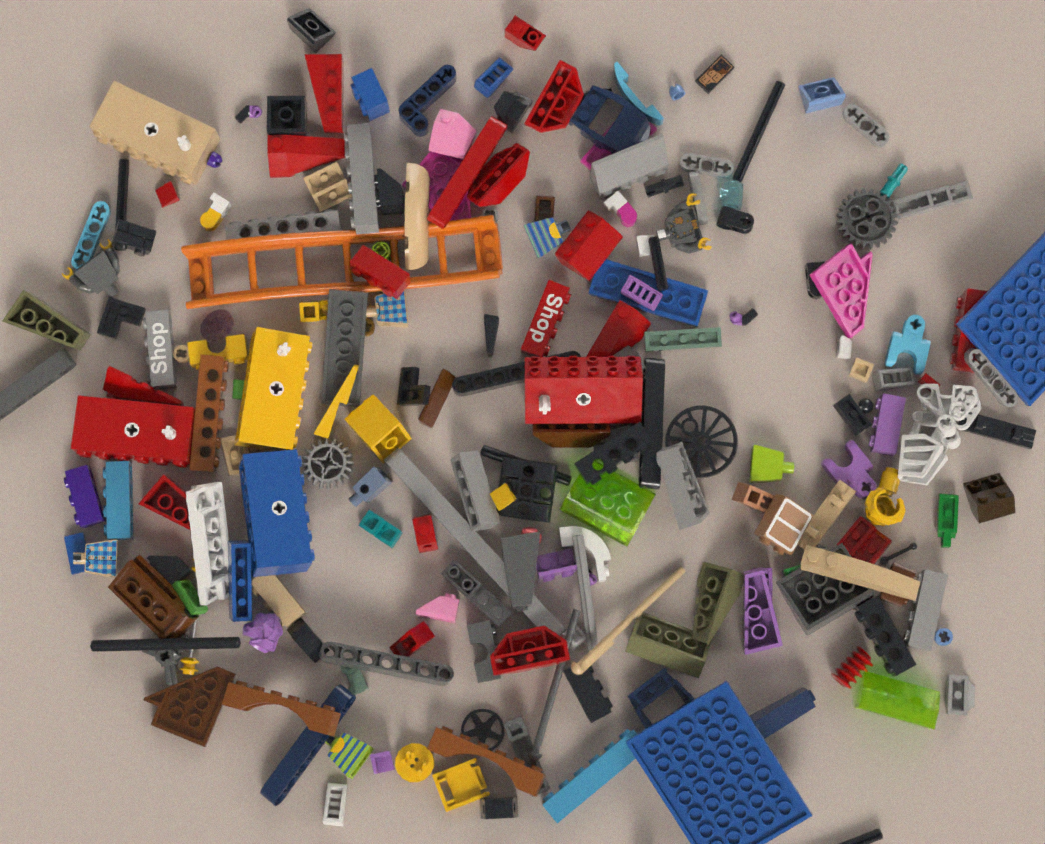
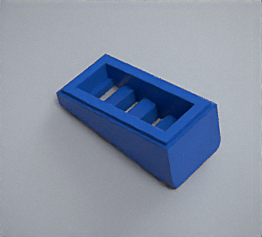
(485, 86)

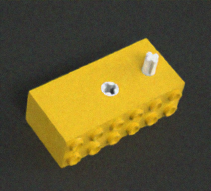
(276, 362)

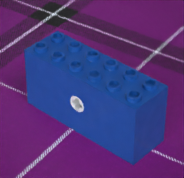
(276, 513)

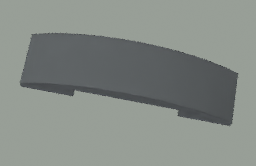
(522, 744)

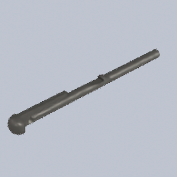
(534, 754)

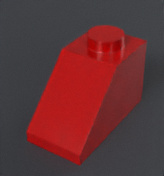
(412, 640)

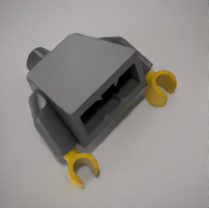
(97, 272)

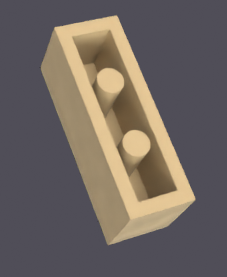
(277, 599)

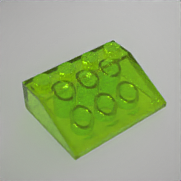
(609, 506)

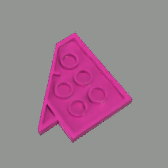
(441, 170)
(845, 287)

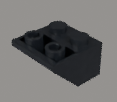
(390, 194)

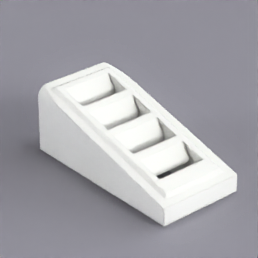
(334, 821)

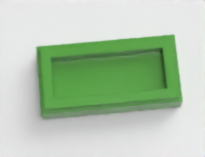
(189, 597)

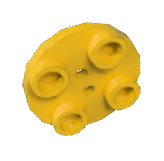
(422, 767)

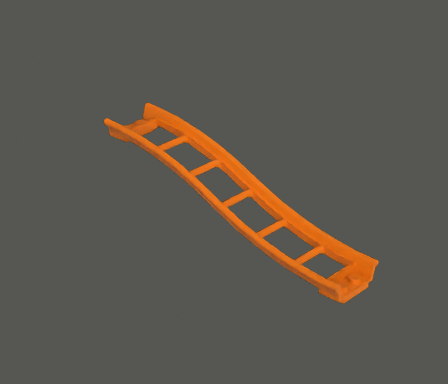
(201, 277)

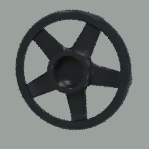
(483, 729)

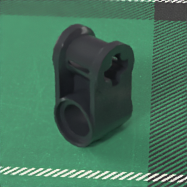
(733, 220)

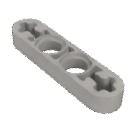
(991, 377)

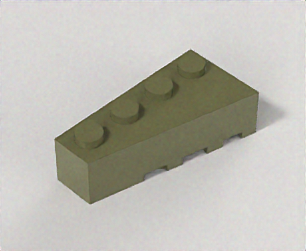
(40, 318)

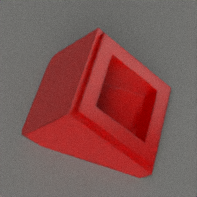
(167, 194)

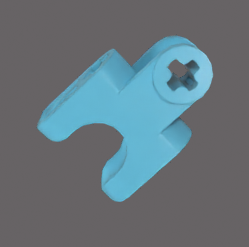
(909, 342)

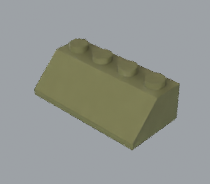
(667, 645)

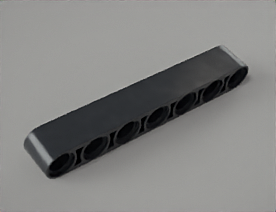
(490, 384)
(652, 421)

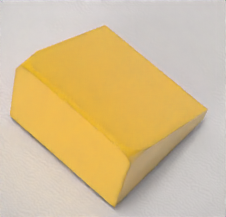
(502, 496)

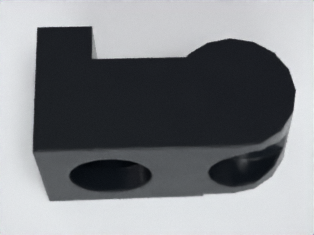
(812, 290)

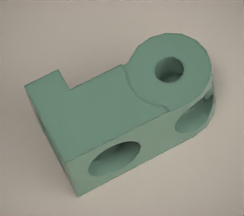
(355, 678)

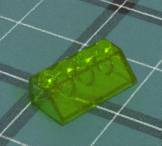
(898, 700)

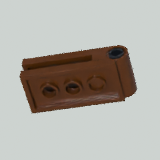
(152, 599)

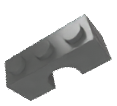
(483, 634)

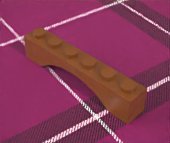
(317, 719)
(524, 778)

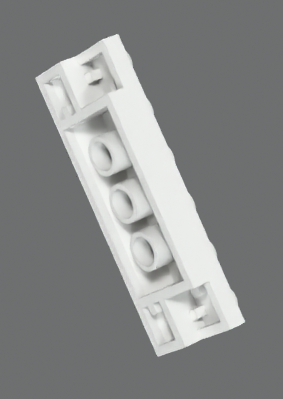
(209, 540)

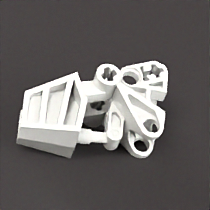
(924, 455)

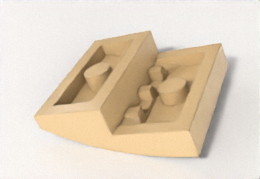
(328, 186)
(233, 454)

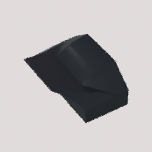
(511, 108)

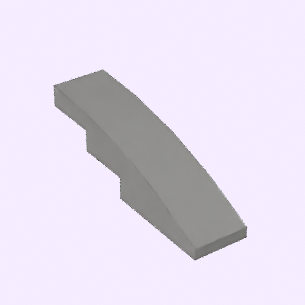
(933, 199)

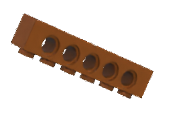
(198, 461)

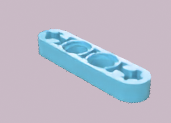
(92, 236)

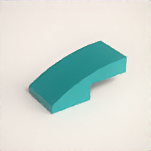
(380, 529)

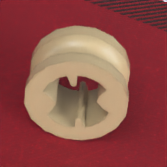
(180, 359)

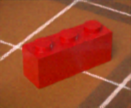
(379, 272)

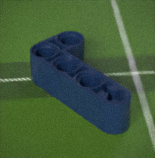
(430, 96)

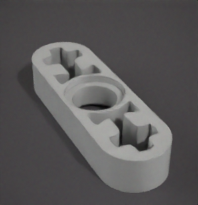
(866, 133)
(719, 172)
(696, 188)

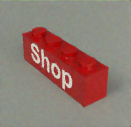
(545, 320)

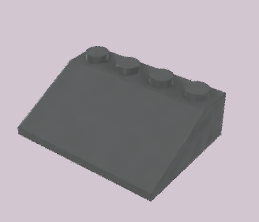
(820, 599)

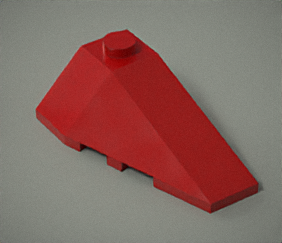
(300, 153)

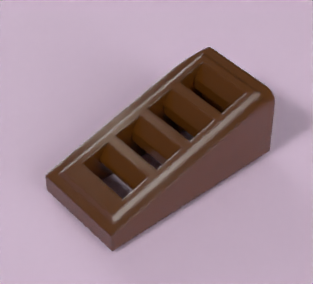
(551, 199)

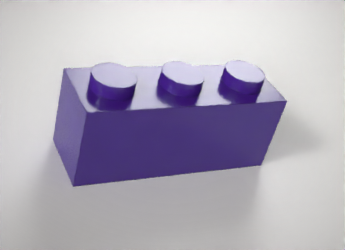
(84, 496)

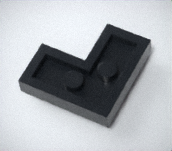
(116, 313)
(409, 391)

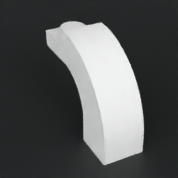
(593, 544)

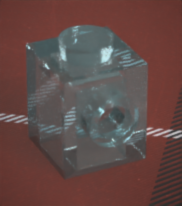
(732, 194)

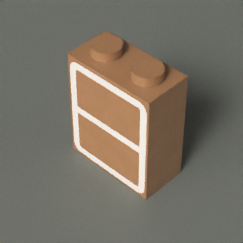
(783, 525)

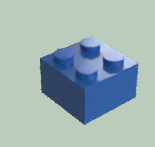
(370, 95)

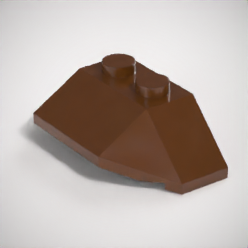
(571, 434)

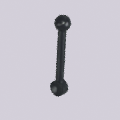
(884, 560)

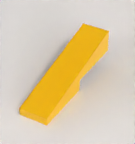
(325, 426)

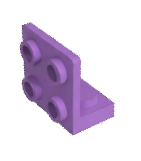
(555, 564)

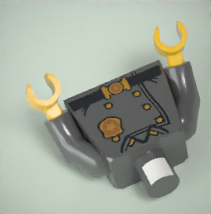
(683, 228)

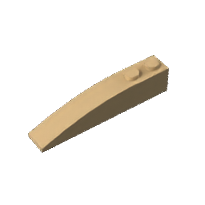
(858, 572)

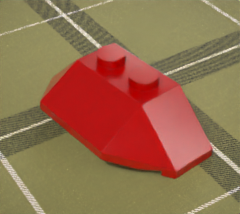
(557, 100)
(499, 176)
(529, 651)

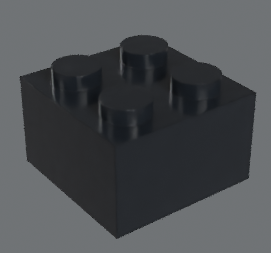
(287, 115)

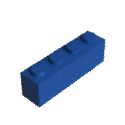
(240, 580)

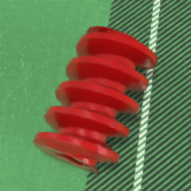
(853, 668)

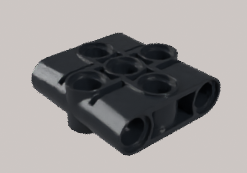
(543, 472)

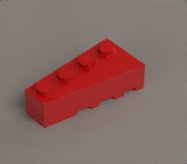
(960, 341)
(168, 501)

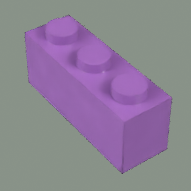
(887, 424)

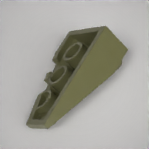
(717, 594)

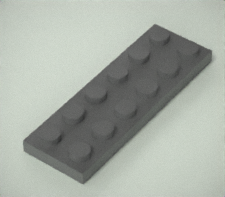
(344, 343)

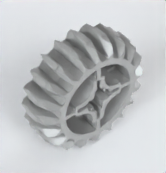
(329, 455)

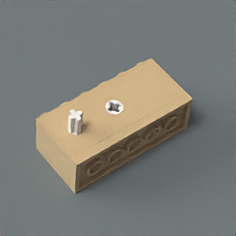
(154, 133)

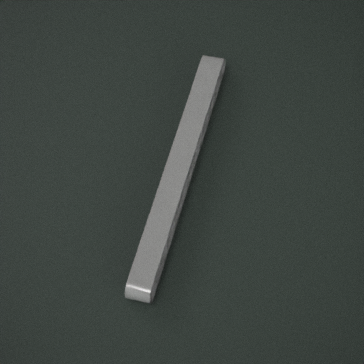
(461, 531)

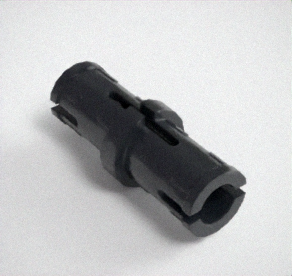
(664, 186)

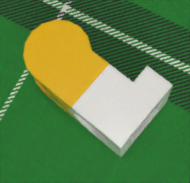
(213, 217)

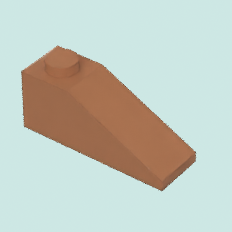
(752, 497)

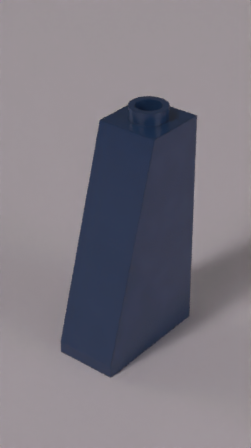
(783, 711)

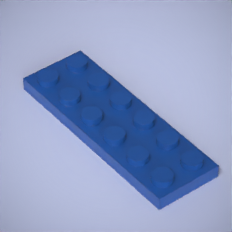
(679, 302)

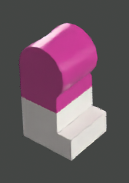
(622, 208)

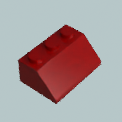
(588, 245)

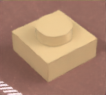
(861, 370)

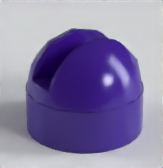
(215, 160)

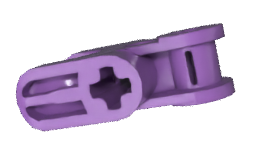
(855, 474)

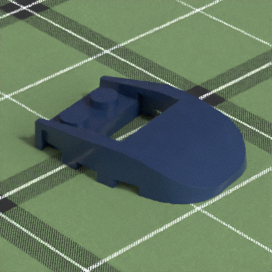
(627, 130)
(652, 690)

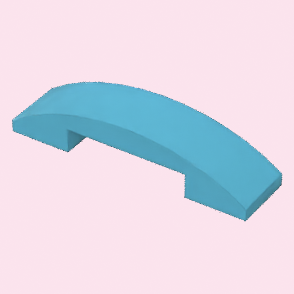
(621, 78)

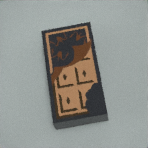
(715, 74)

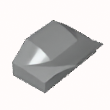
(959, 695)

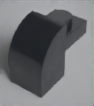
(306, 639)

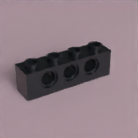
(636, 433)
(904, 660)

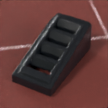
(491, 328)

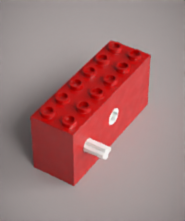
(583, 390)
(110, 430)

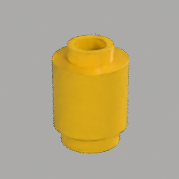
(889, 481)

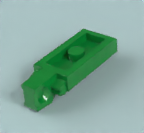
(947, 518)

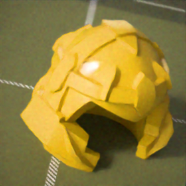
(881, 509)

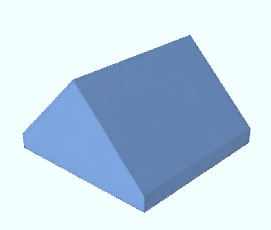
(821, 95)

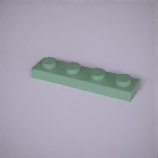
(682, 339)

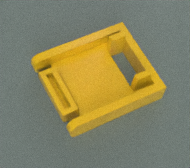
(464, 784)

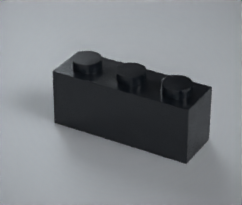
(589, 694)

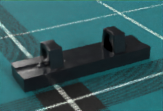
(1001, 431)

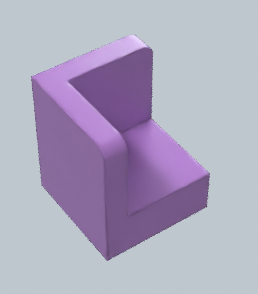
(382, 762)

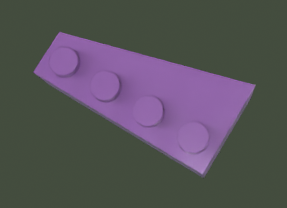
(759, 618)

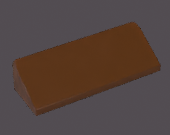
(437, 398)

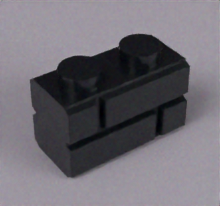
(133, 237)

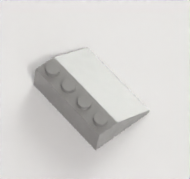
(629, 166)

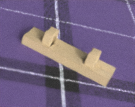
(827, 514)

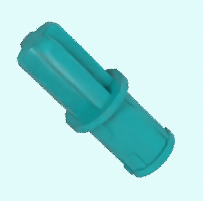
(894, 180)

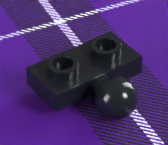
(854, 414)

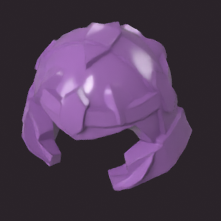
(264, 631)

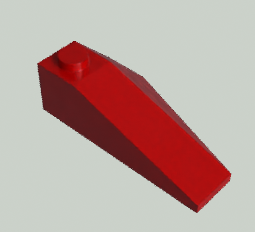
(622, 328)
(125, 387)

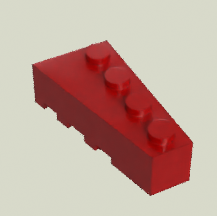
(328, 86)

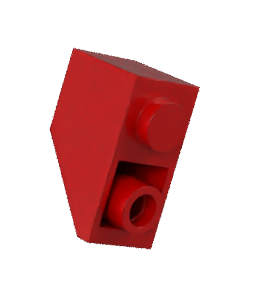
(523, 34)

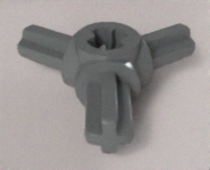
(168, 663)

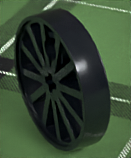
(695, 434)

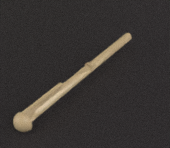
(606, 642)

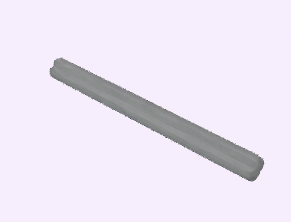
(585, 591)

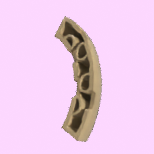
(416, 216)

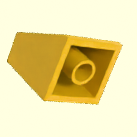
(377, 428)

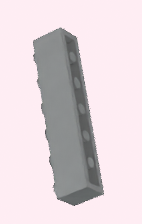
(362, 179)

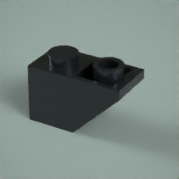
(170, 567)

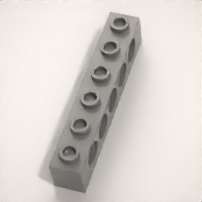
(292, 221)

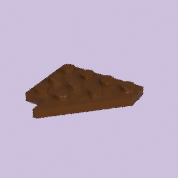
(192, 705)

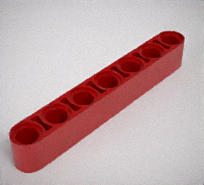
(467, 172)

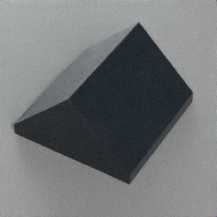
(310, 29)

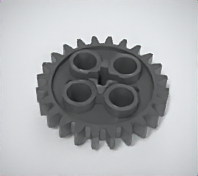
(874, 234)

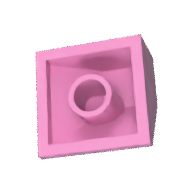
(451, 134)
(441, 608)

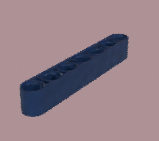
(303, 750)

